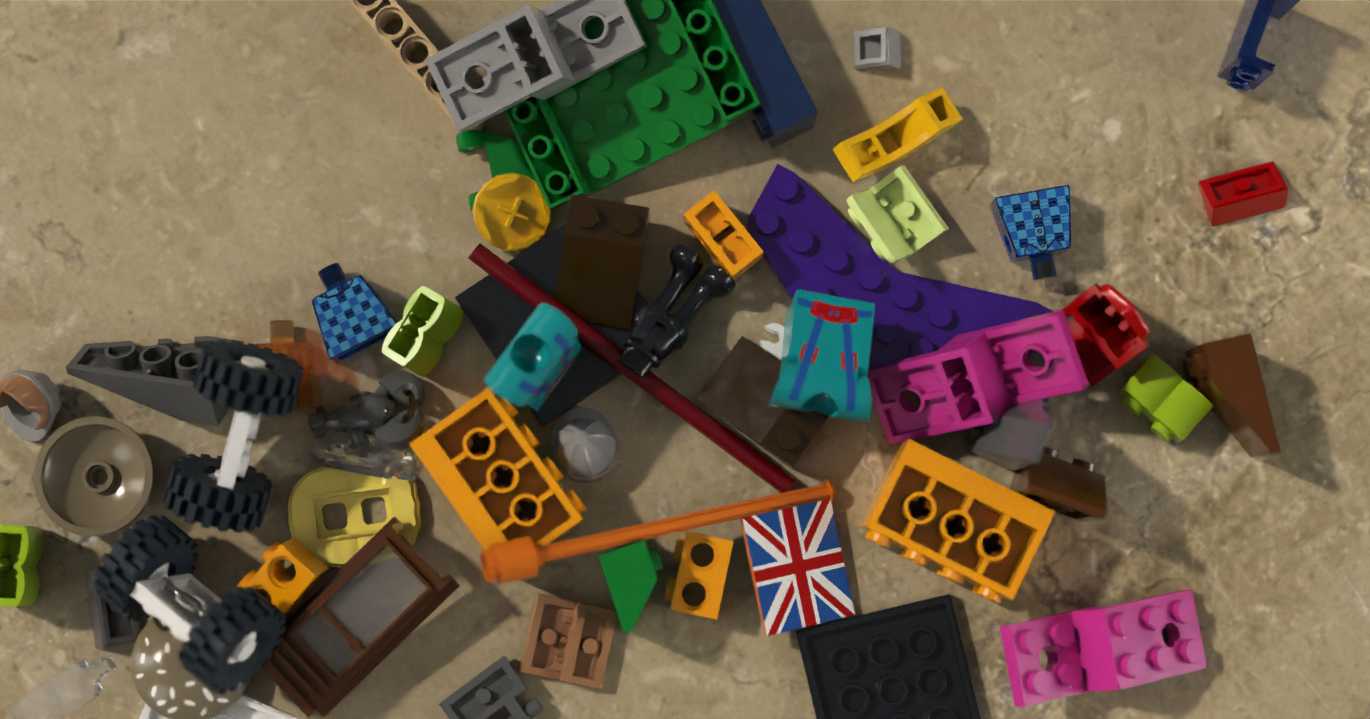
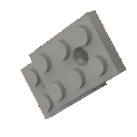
(532, 56)

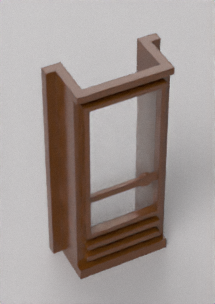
(356, 621)

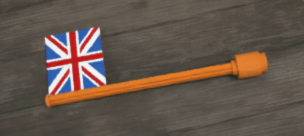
(787, 542)

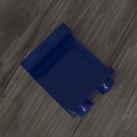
(1240, 64)

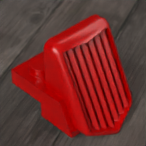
(1105, 330)

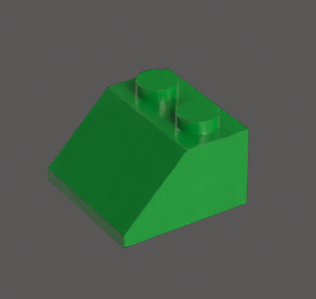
(631, 579)

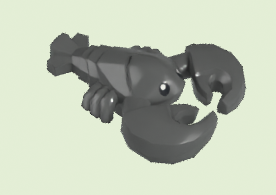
(373, 412)

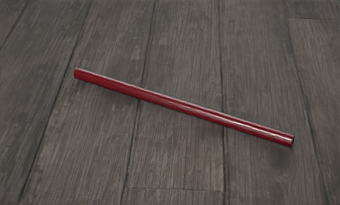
(650, 384)

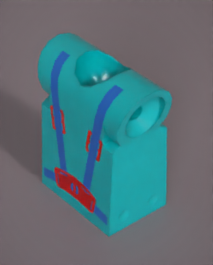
(826, 356)
(536, 358)

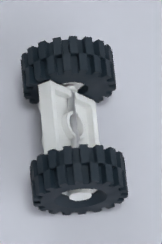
(225, 489)
(152, 577)

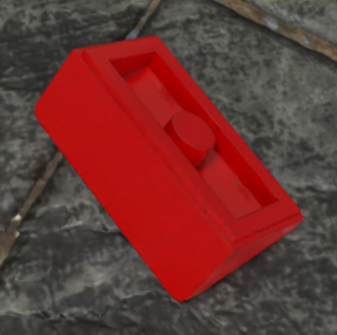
(1243, 193)

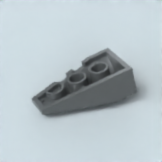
(151, 375)
(1015, 437)

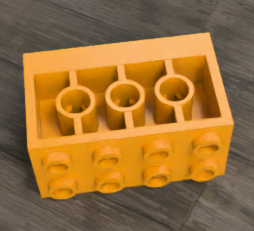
(473, 477)
(981, 511)

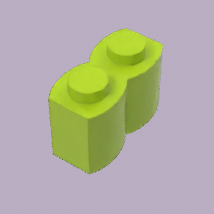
(419, 337)
(1164, 399)
(19, 555)

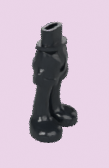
(658, 332)

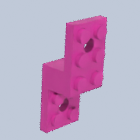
(976, 377)
(1103, 647)

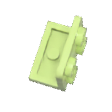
(896, 216)

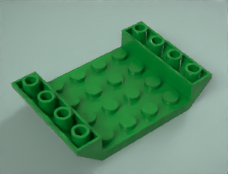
(638, 108)

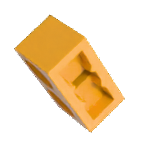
(722, 235)
(710, 577)
(284, 589)

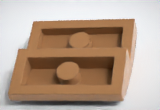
(568, 641)

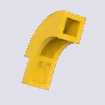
(898, 135)

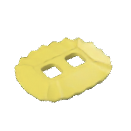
(334, 486)

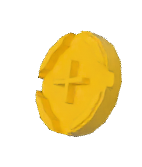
(511, 212)

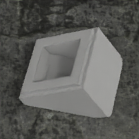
(877, 49)

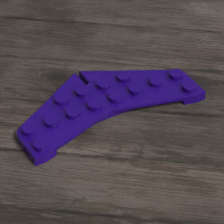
(822, 254)

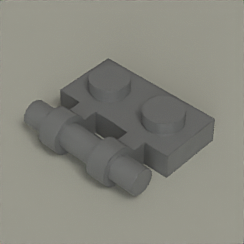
(489, 692)

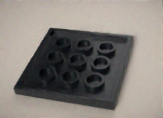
(501, 314)
(890, 664)

